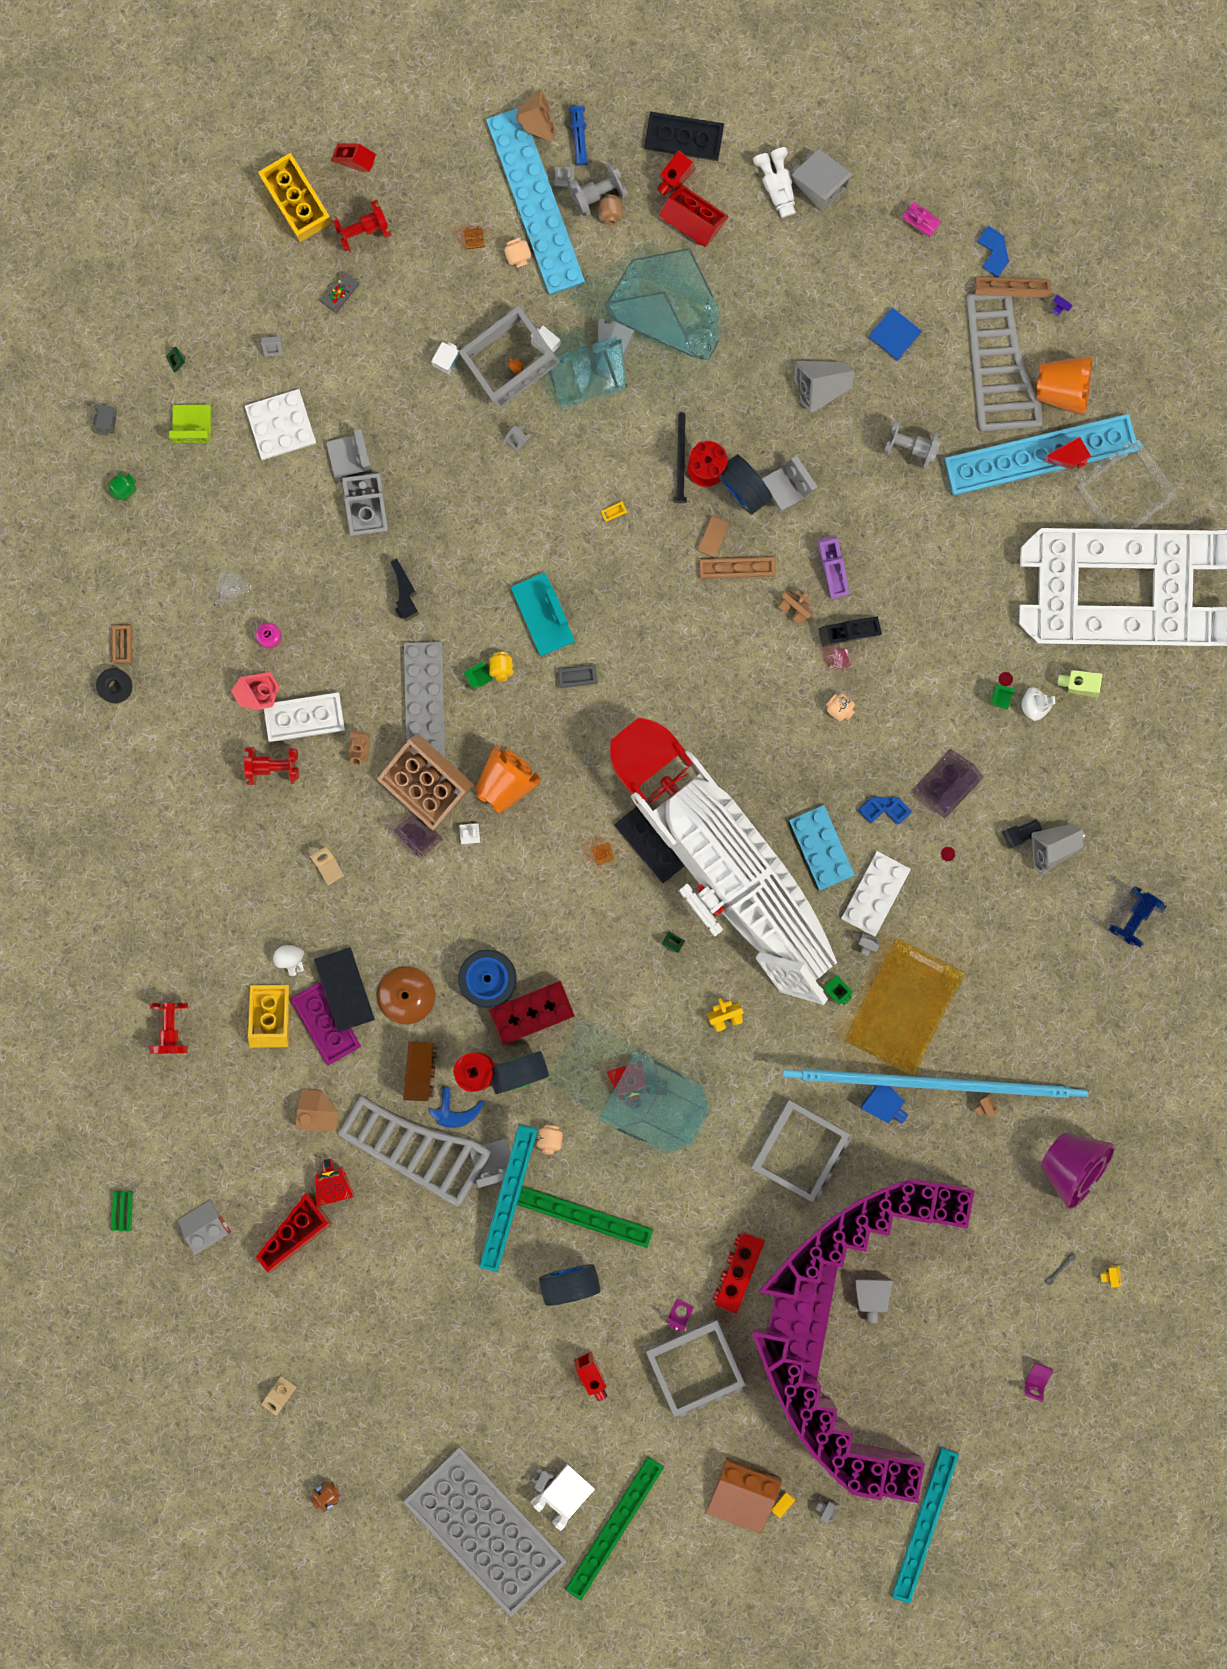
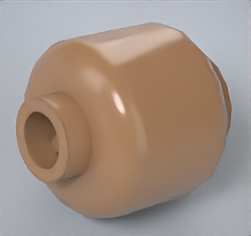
(610, 209)

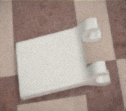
(564, 1495)

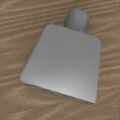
(873, 1296)

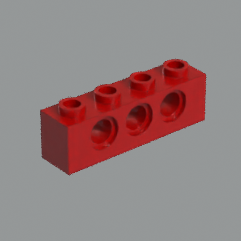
(733, 1301)

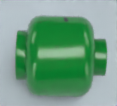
(122, 486)

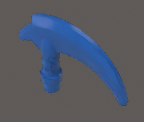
(451, 1119)

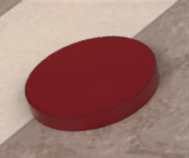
(1005, 679)
(947, 853)

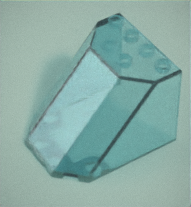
(668, 302)
(657, 1105)

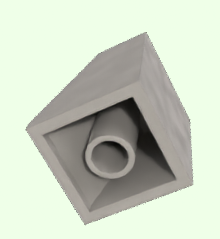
(821, 179)

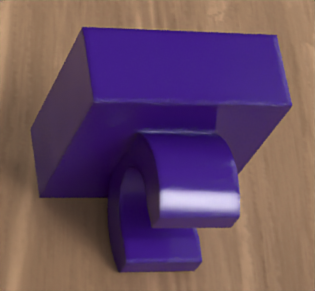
(1061, 304)

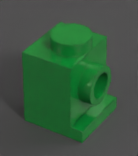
(837, 982)

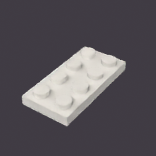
(304, 717)
(875, 894)

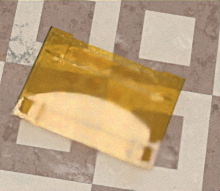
(904, 1006)

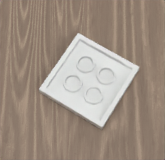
(280, 424)
(792, 978)

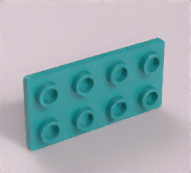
(543, 614)

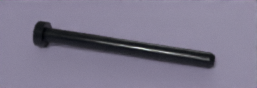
(681, 459)

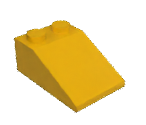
(268, 1016)

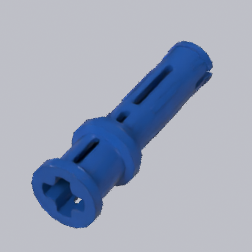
(578, 127)

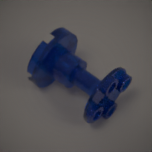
(1140, 911)

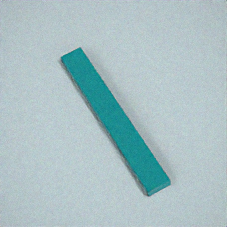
(508, 1197)
(925, 1525)

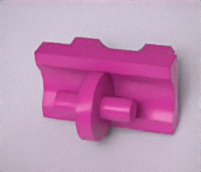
(921, 219)

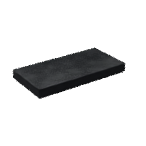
(689, 135)
(649, 845)
(344, 989)

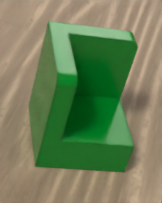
(478, 676)
(1001, 696)

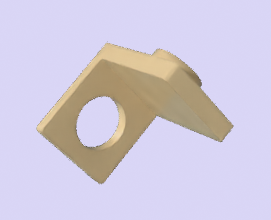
(327, 866)
(279, 1395)

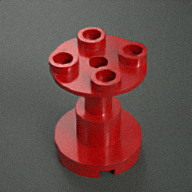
(369, 223)
(706, 463)
(263, 765)
(168, 1036)
(473, 1071)

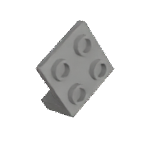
(349, 455)
(790, 484)
(496, 1164)

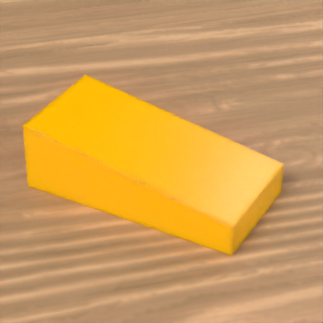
(614, 511)
(783, 1504)

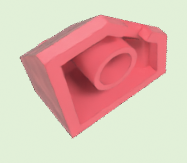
(256, 691)

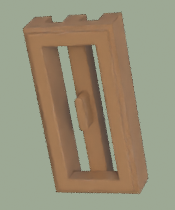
(114, 644)

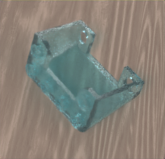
(589, 372)

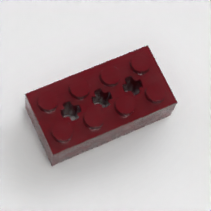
(528, 1025)

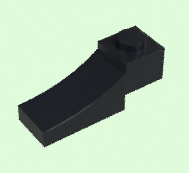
(405, 605)
(849, 631)

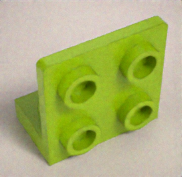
(191, 424)

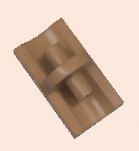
(790, 600)
(359, 747)

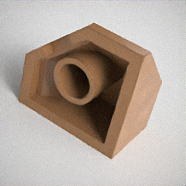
(535, 116)
(316, 1112)

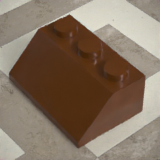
(419, 1071)

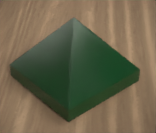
(175, 352)
(670, 946)

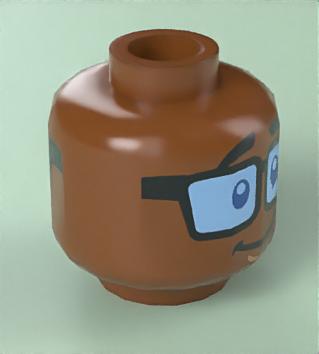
(325, 1496)

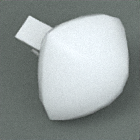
(1036, 704)
(290, 958)

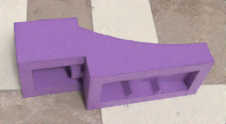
(833, 566)

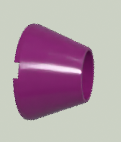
(1075, 1165)

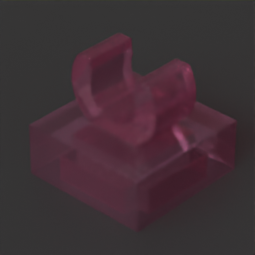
(840, 658)

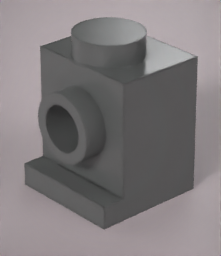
(105, 419)

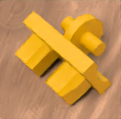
(725, 1011)

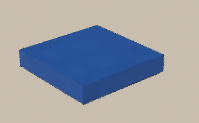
(895, 334)

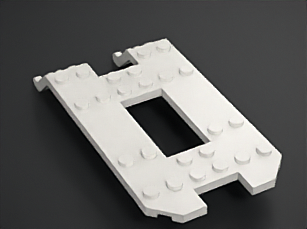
(1167, 552)

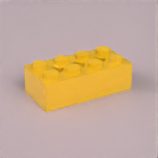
(298, 186)

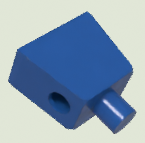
(885, 1104)

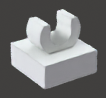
(469, 833)

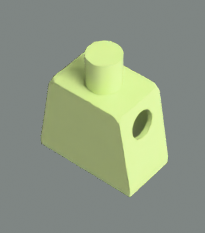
(1089, 687)

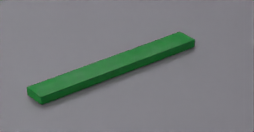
(585, 1217)
(614, 1528)

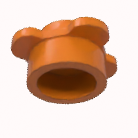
(516, 366)

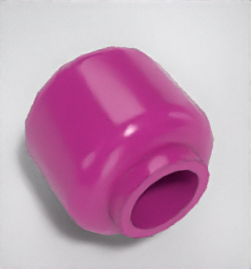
(273, 640)

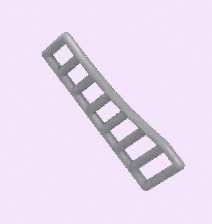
(1020, 367)
(429, 1135)

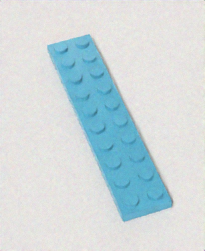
(535, 203)
(1026, 456)

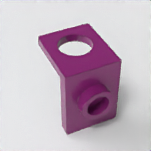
(679, 1322)
(1037, 1380)

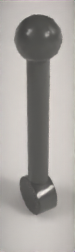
(1071, 1257)

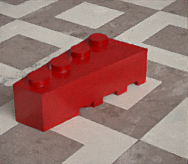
(294, 1233)

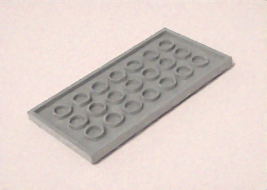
(485, 1531)

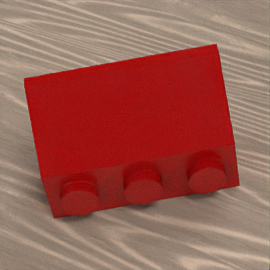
(693, 215)

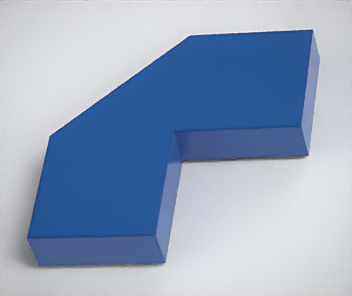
(996, 244)
(892, 806)

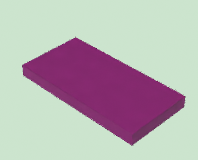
(318, 1020)

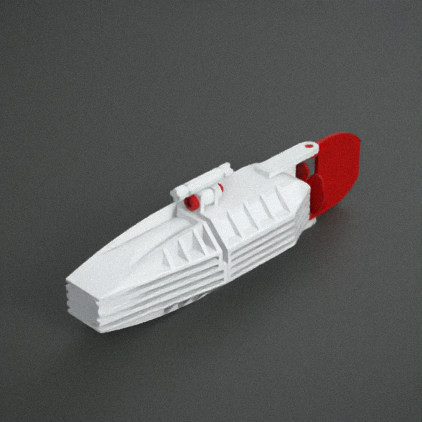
(721, 851)

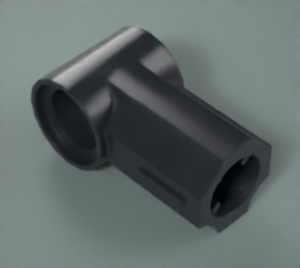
(1018, 834)

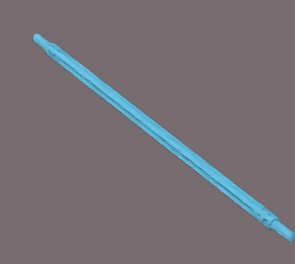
(935, 1083)

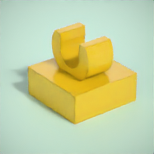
(1113, 1276)

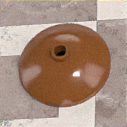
(420, 993)

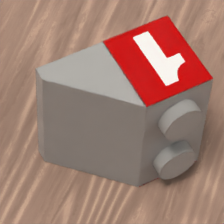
(203, 1227)

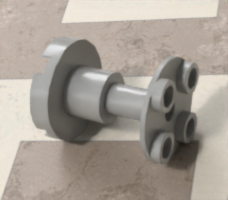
(590, 193)
(920, 447)

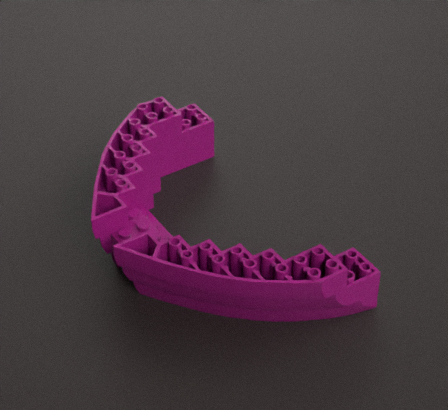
(798, 1326)

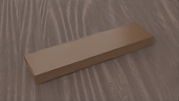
(1012, 287)
(737, 567)

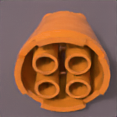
(1066, 384)
(505, 779)

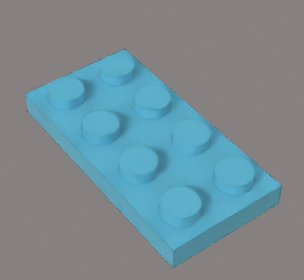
(821, 847)

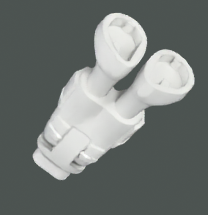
(777, 184)

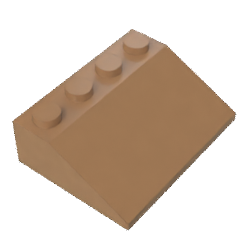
(425, 781)

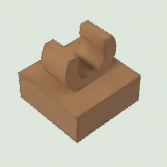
(987, 1105)

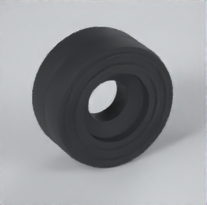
(106, 678)

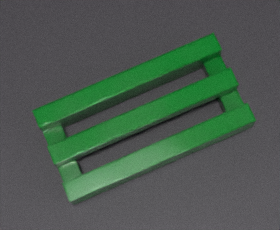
(122, 1206)

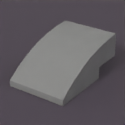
(365, 504)

